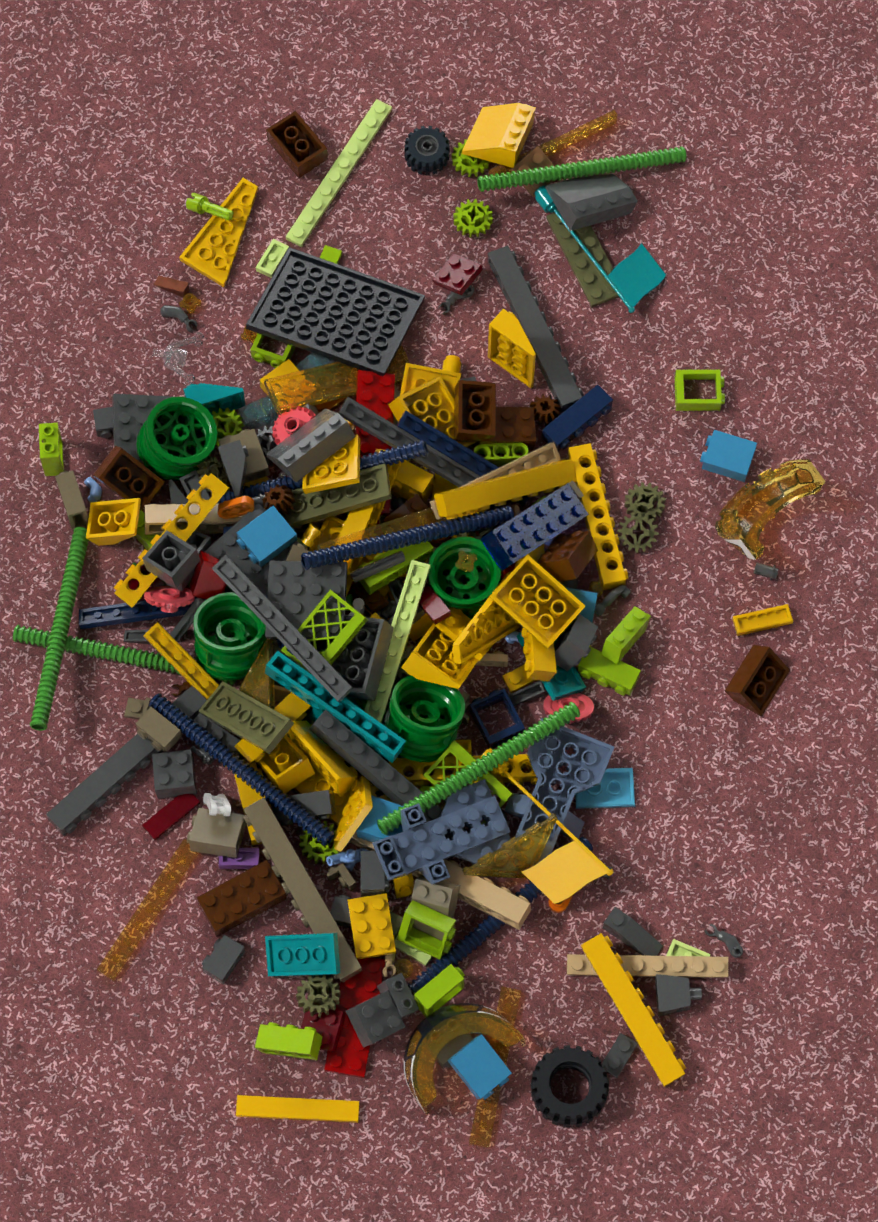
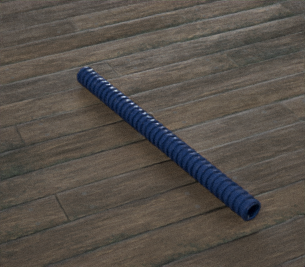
(387, 457)
(406, 537)
(242, 770)
(474, 938)

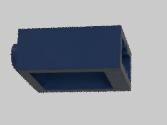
(503, 736)

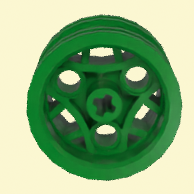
(197, 435)

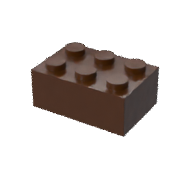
(297, 144)
(514, 426)
(128, 477)
(568, 555)

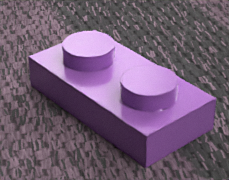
(246, 859)

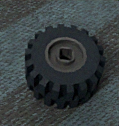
(427, 150)

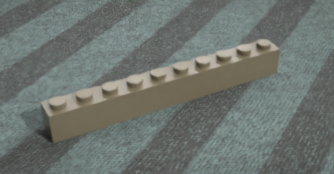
(298, 882)

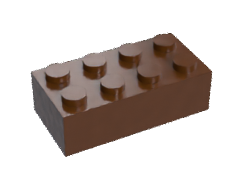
(241, 898)

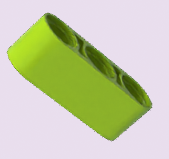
(507, 449)

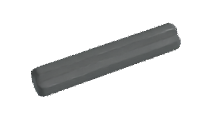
(377, 566)
(186, 620)

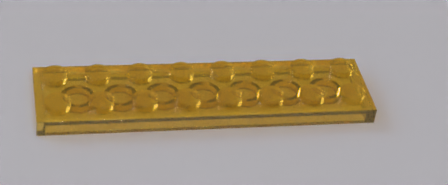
(322, 384)

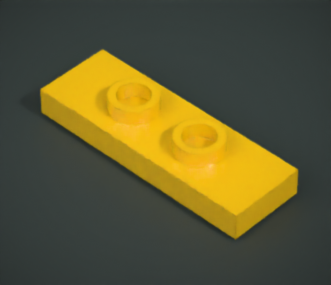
(762, 619)

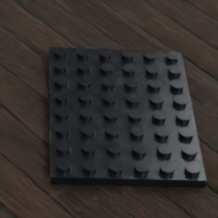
(335, 312)

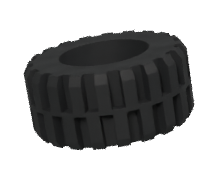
(562, 1112)

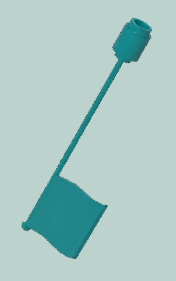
(631, 277)

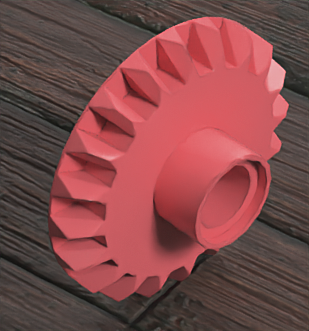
(285, 422)
(168, 598)
(583, 703)

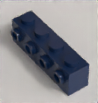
(578, 418)

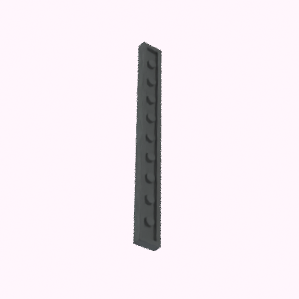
(396, 437)
(282, 629)

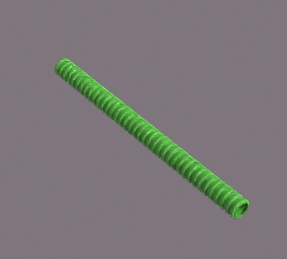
(585, 168)
(59, 630)
(101, 650)
(483, 765)

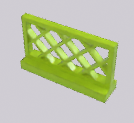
(342, 639)
(466, 758)

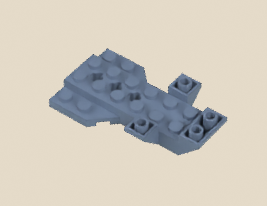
(584, 772)
(424, 843)

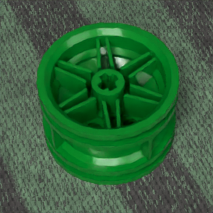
(444, 560)
(227, 636)
(425, 717)

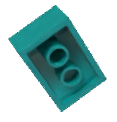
(216, 396)

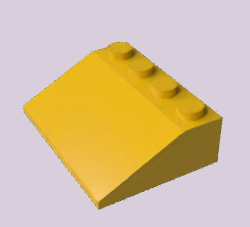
(500, 133)
(511, 348)
(430, 404)
(537, 601)
(434, 661)
(323, 758)

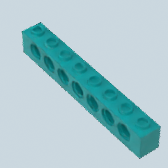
(355, 719)

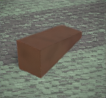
(172, 285)

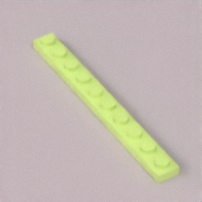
(338, 173)
(402, 624)

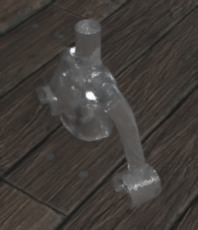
(175, 358)

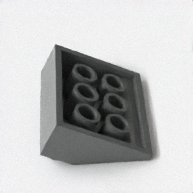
(592, 199)
(311, 444)
(365, 658)

